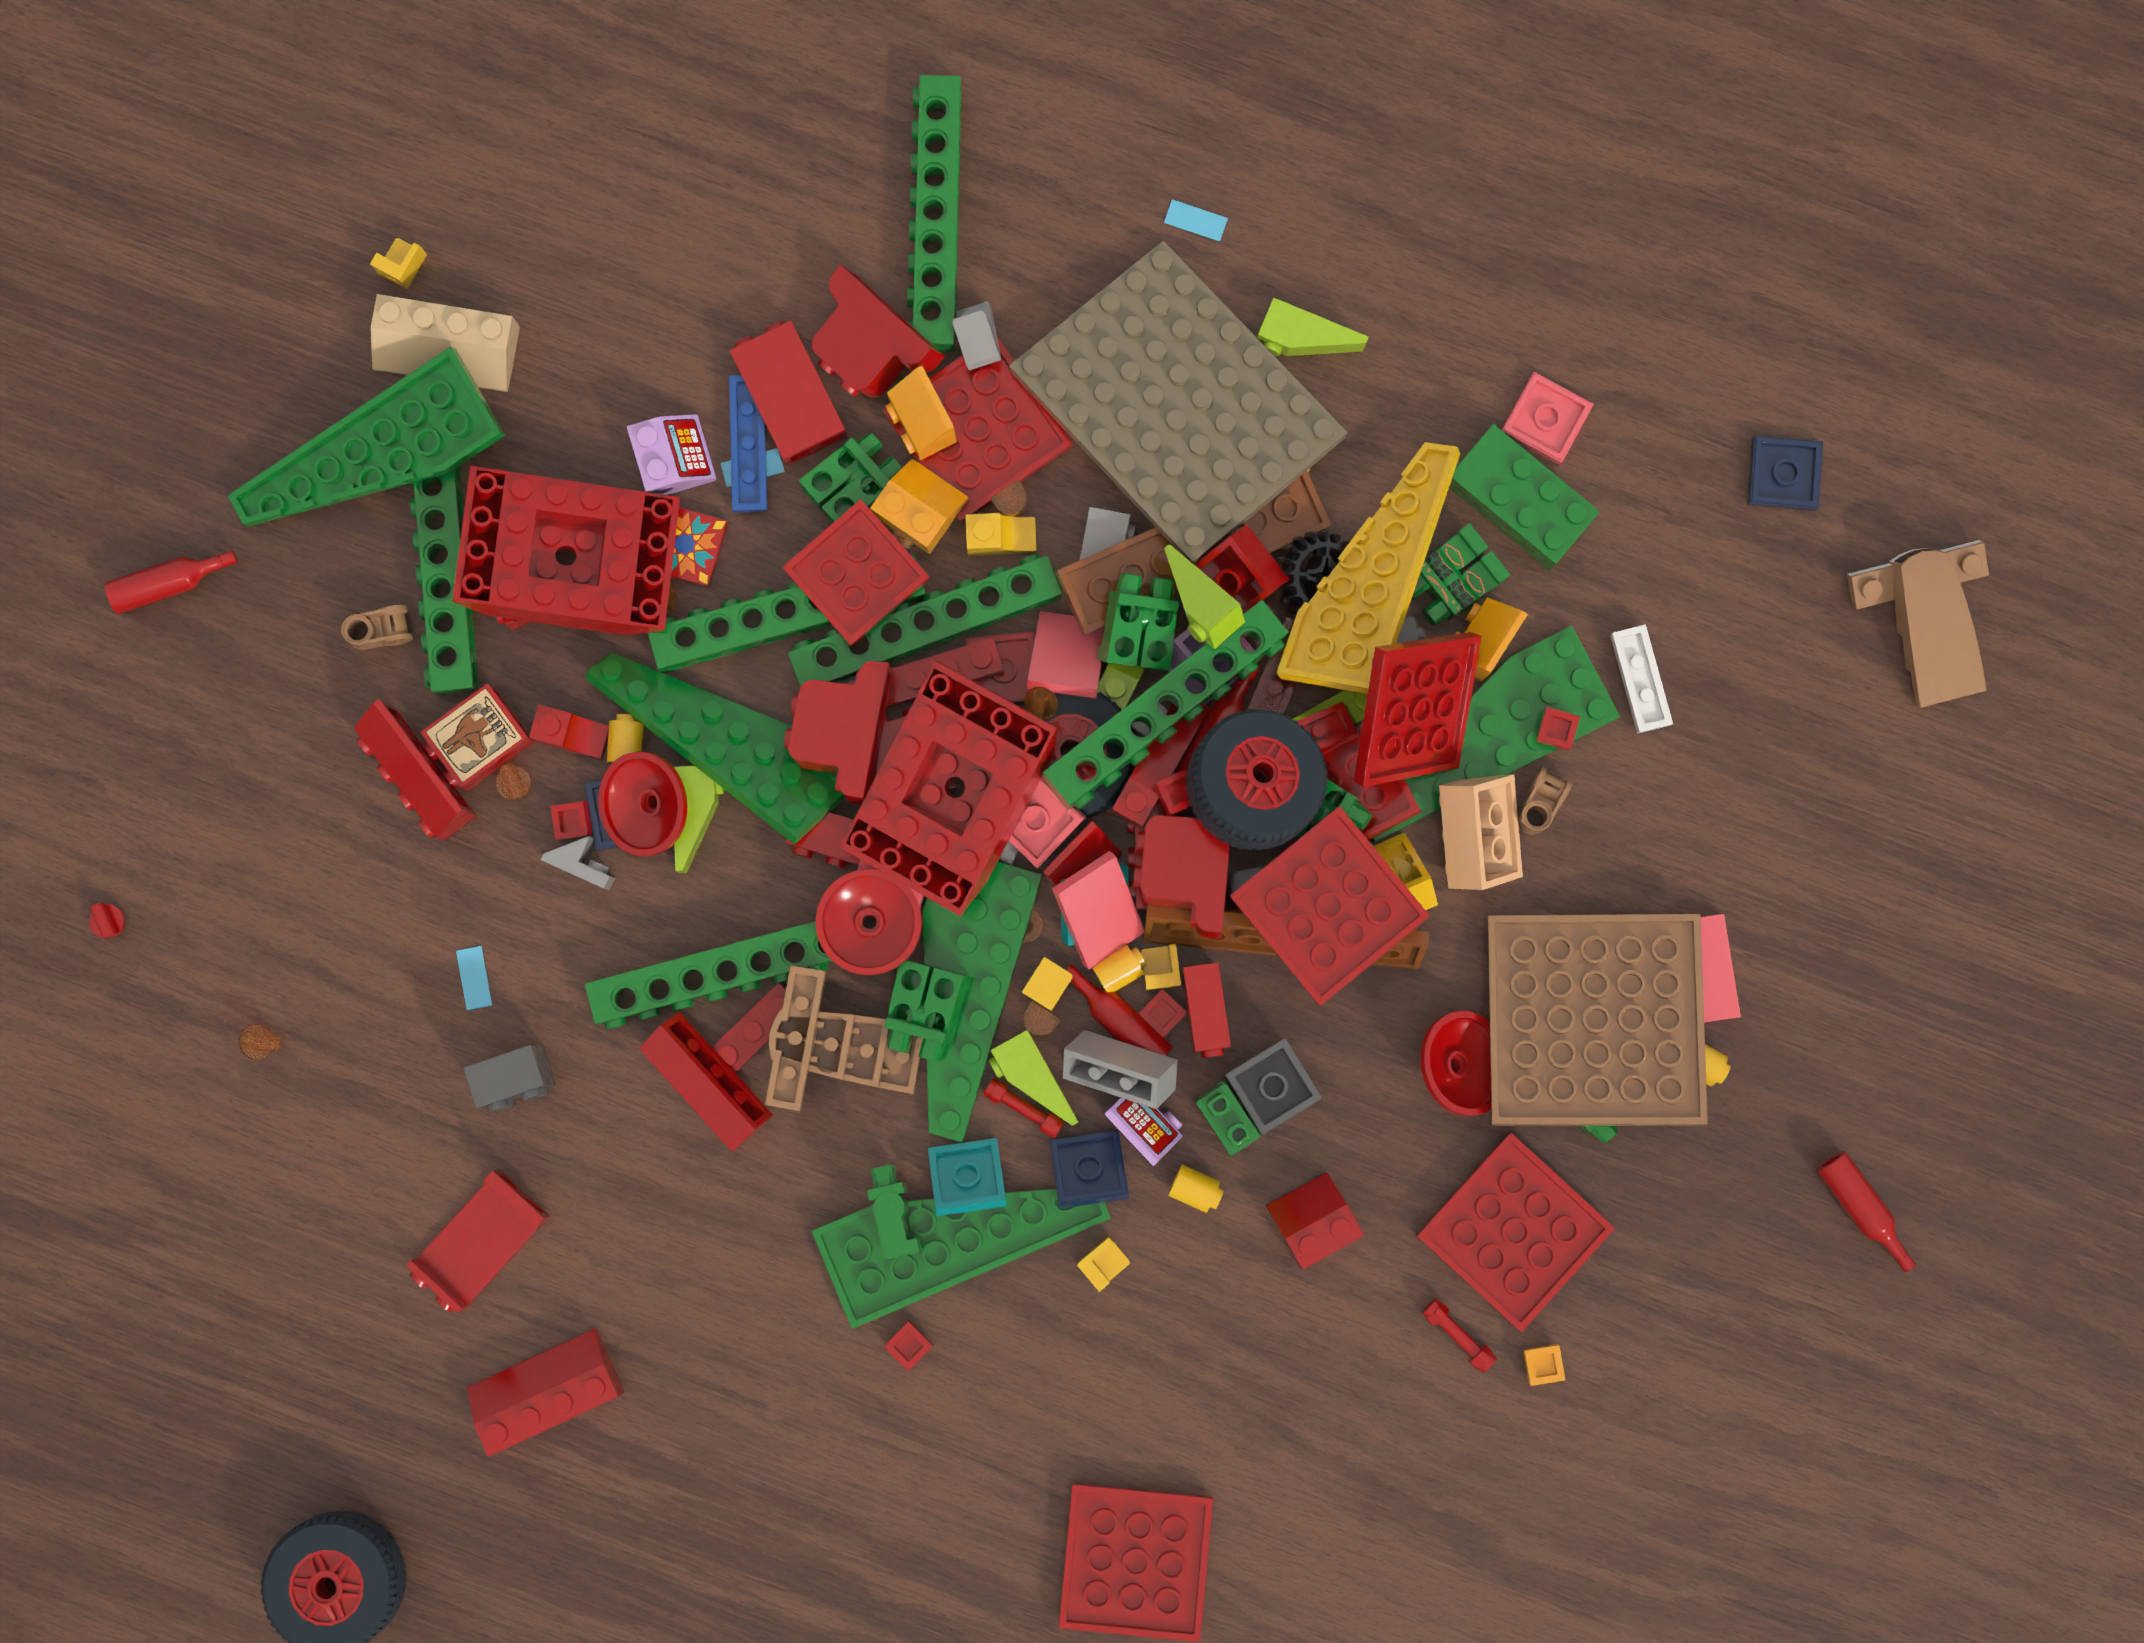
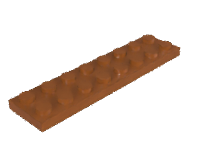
(1090, 579)
(1173, 926)

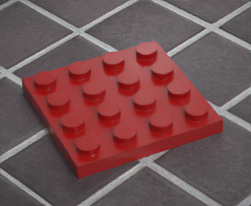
(997, 430)
(1416, 708)
(1329, 906)
(1515, 1232)
(1136, 1562)

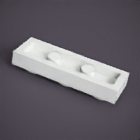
(1641, 679)

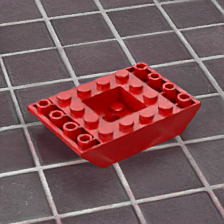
(523, 520)
(912, 820)

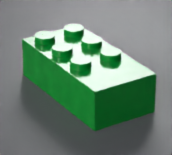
(1522, 497)

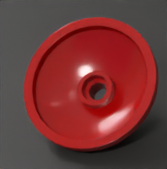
(630, 806)
(842, 927)
(1464, 1042)

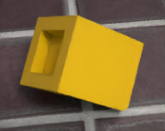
(400, 262)
(1161, 967)
(1047, 984)
(1103, 1263)

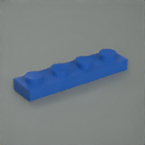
(747, 450)

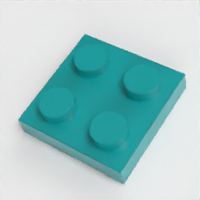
(966, 1177)

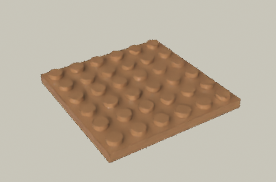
(1596, 1020)

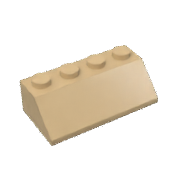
(414, 332)

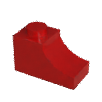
(569, 732)

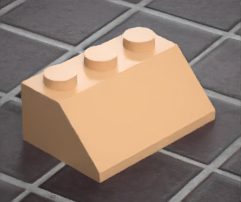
(1480, 832)

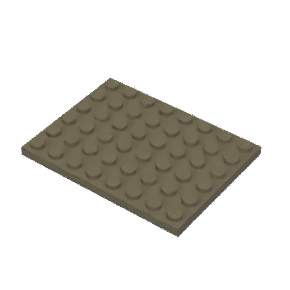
(1177, 402)

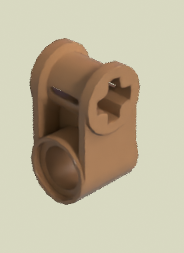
(385, 628)
(1545, 796)

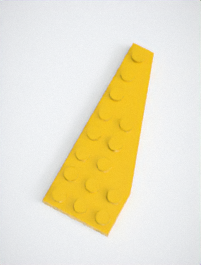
(1373, 582)

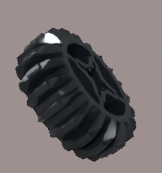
(1324, 550)

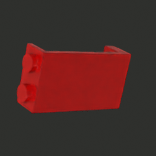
(788, 392)
(477, 1242)

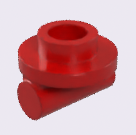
(106, 920)

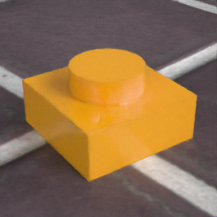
(1544, 1364)

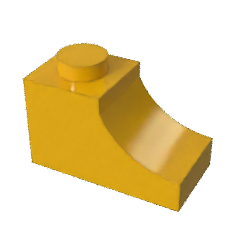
(1000, 534)
(1409, 868)

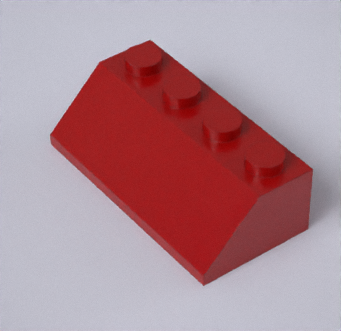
(412, 770)
(543, 1392)

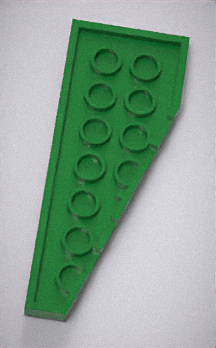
(397, 438)
(1509, 711)
(725, 742)
(987, 948)
(953, 1248)

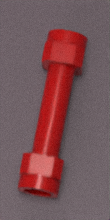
(998, 1092)
(1481, 1357)

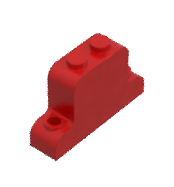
(868, 339)
(841, 727)
(1184, 870)

